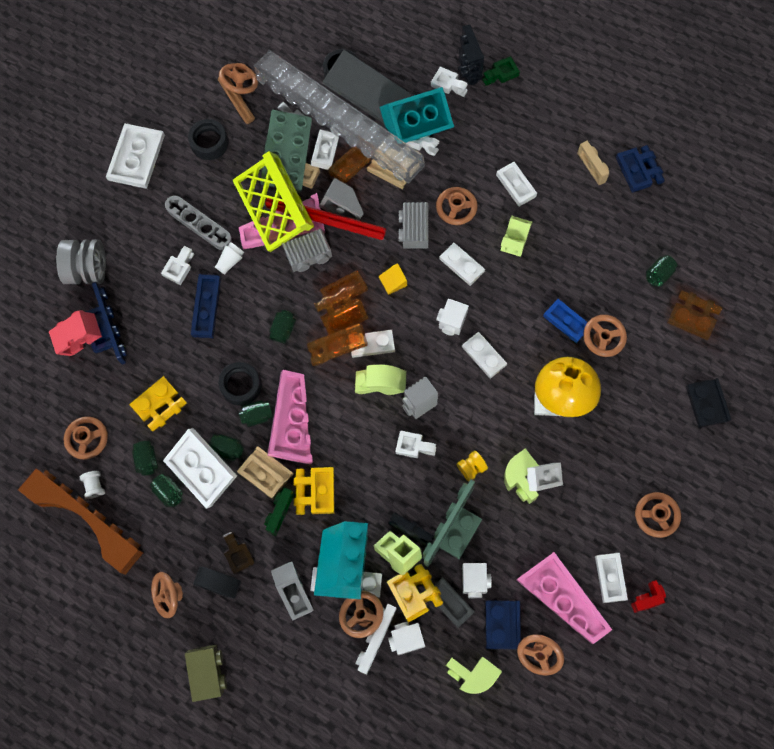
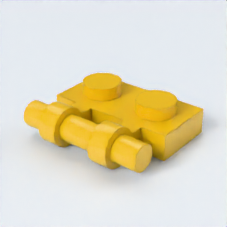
(155, 398)
(321, 491)
(407, 595)

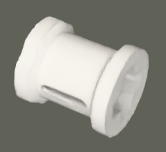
(92, 484)

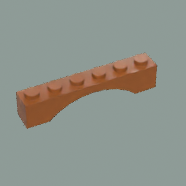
(114, 547)

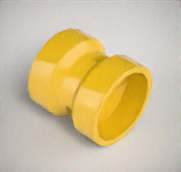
(472, 466)

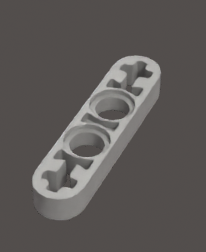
(198, 223)

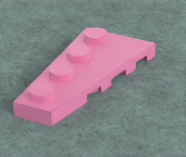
(251, 238)
(290, 422)
(563, 595)

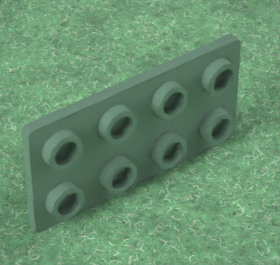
(289, 140)
(457, 531)

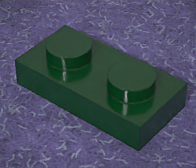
(276, 518)

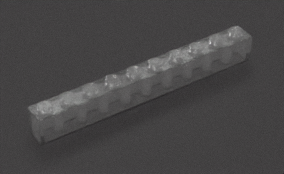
(340, 117)

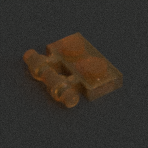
(344, 316)
(691, 320)

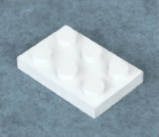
(135, 156)
(200, 468)

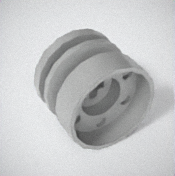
(81, 261)

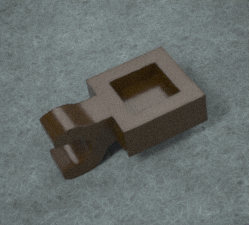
(238, 555)

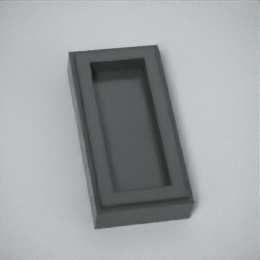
(453, 604)

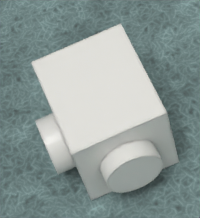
(452, 317)
(475, 579)
(406, 638)

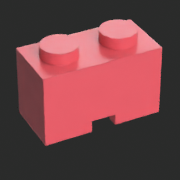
(74, 332)

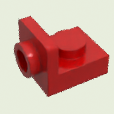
(646, 602)

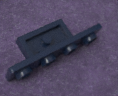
(108, 331)

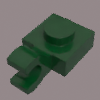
(502, 70)

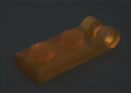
(337, 344)

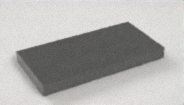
(362, 85)

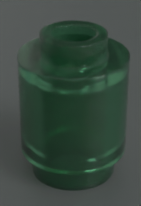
(661, 270)
(282, 326)
(255, 413)
(226, 447)
(144, 458)
(166, 490)

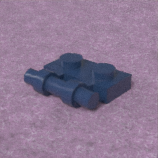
(635, 171)

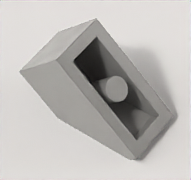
(341, 200)
(291, 590)

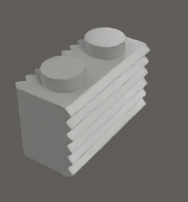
(415, 225)
(307, 250)
(419, 398)

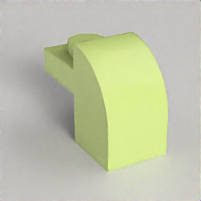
(516, 236)
(380, 378)
(516, 475)
(399, 552)
(476, 681)

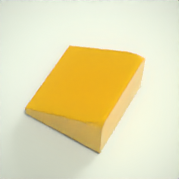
(393, 279)

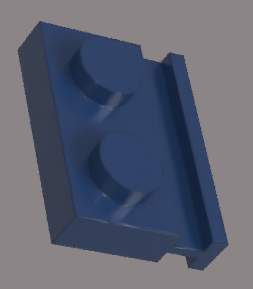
(502, 624)

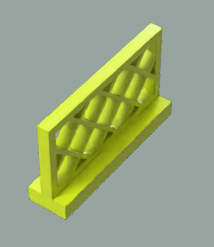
(289, 197)

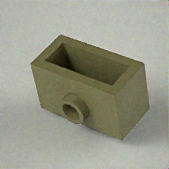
(205, 673)

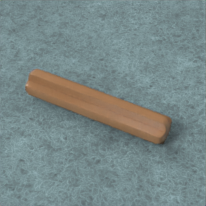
(239, 103)

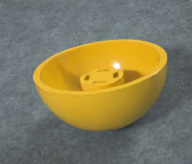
(568, 387)

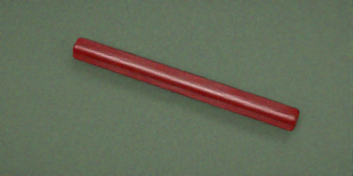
(337, 221)

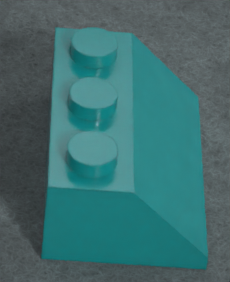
(418, 115)
(342, 560)

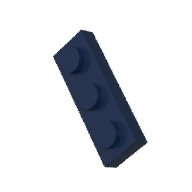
(205, 306)

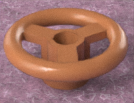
(239, 74)
(456, 195)
(599, 341)
(79, 431)
(664, 509)
(169, 593)
(369, 620)
(541, 652)

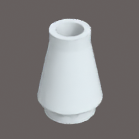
(228, 258)

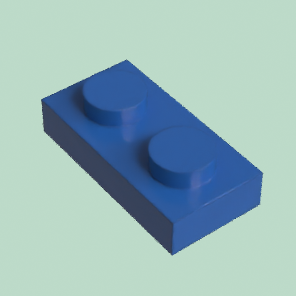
(566, 320)

